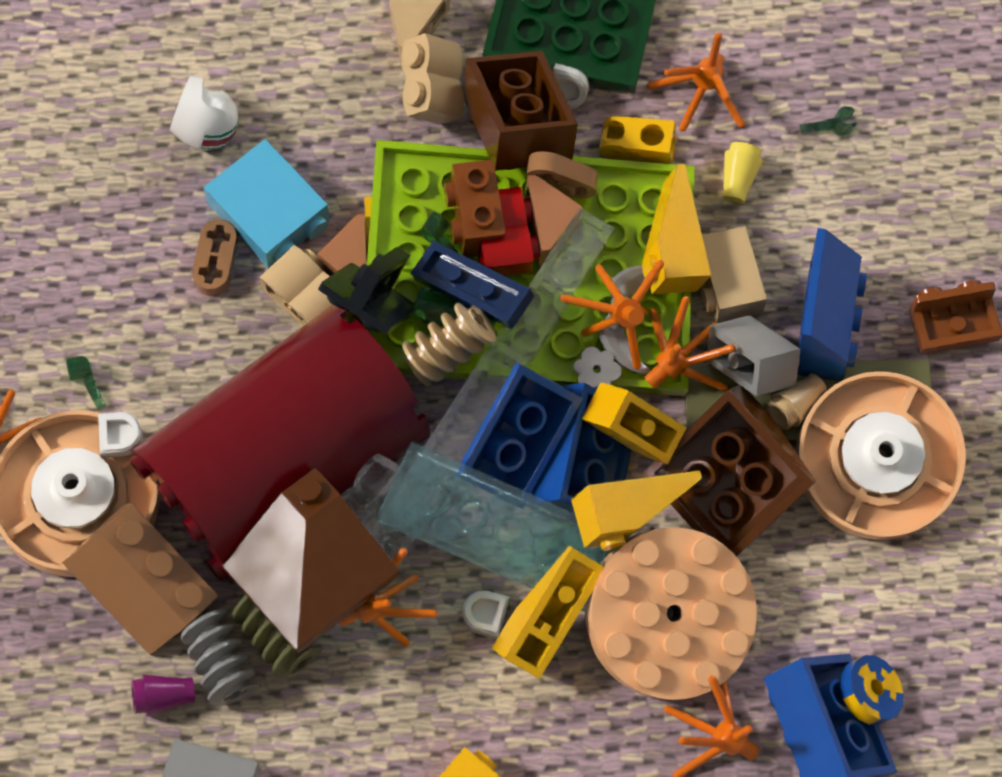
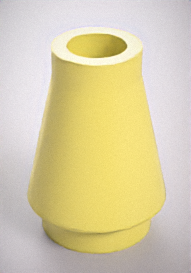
(740, 170)

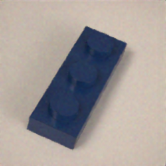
(472, 284)

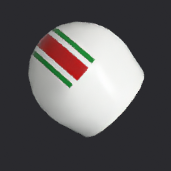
(204, 117)

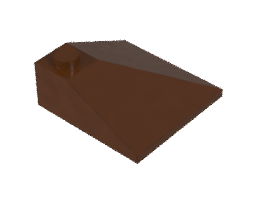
(744, 467)
(309, 562)

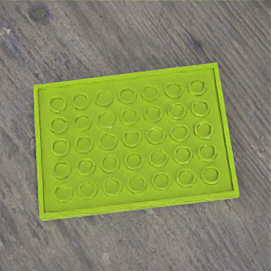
(411, 187)

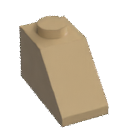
(415, 18)

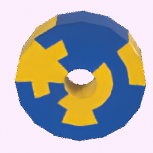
(871, 690)

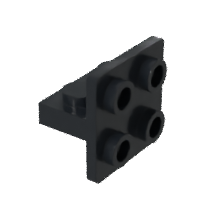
(369, 291)

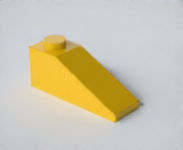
(676, 239)
(618, 509)
(548, 612)

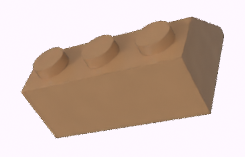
(140, 578)

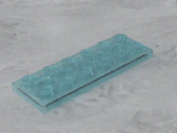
(480, 517)

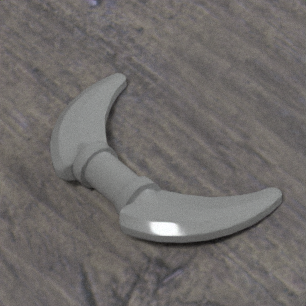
(614, 337)

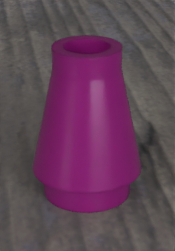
(160, 693)

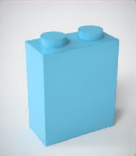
(267, 203)

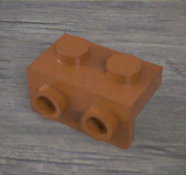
(476, 205)
(955, 317)

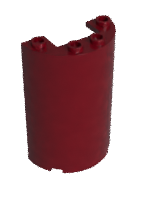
(306, 404)

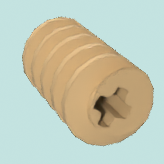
(450, 344)

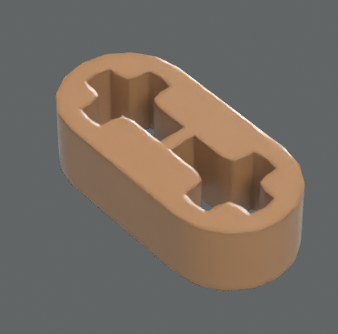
(564, 174)
(206, 256)

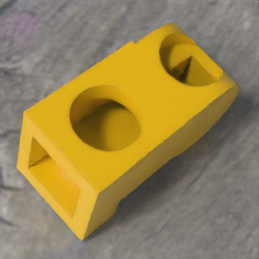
(638, 139)

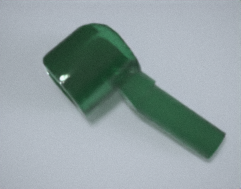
(835, 124)
(435, 229)
(79, 369)

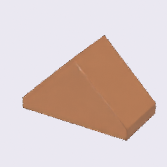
(551, 213)
(345, 247)

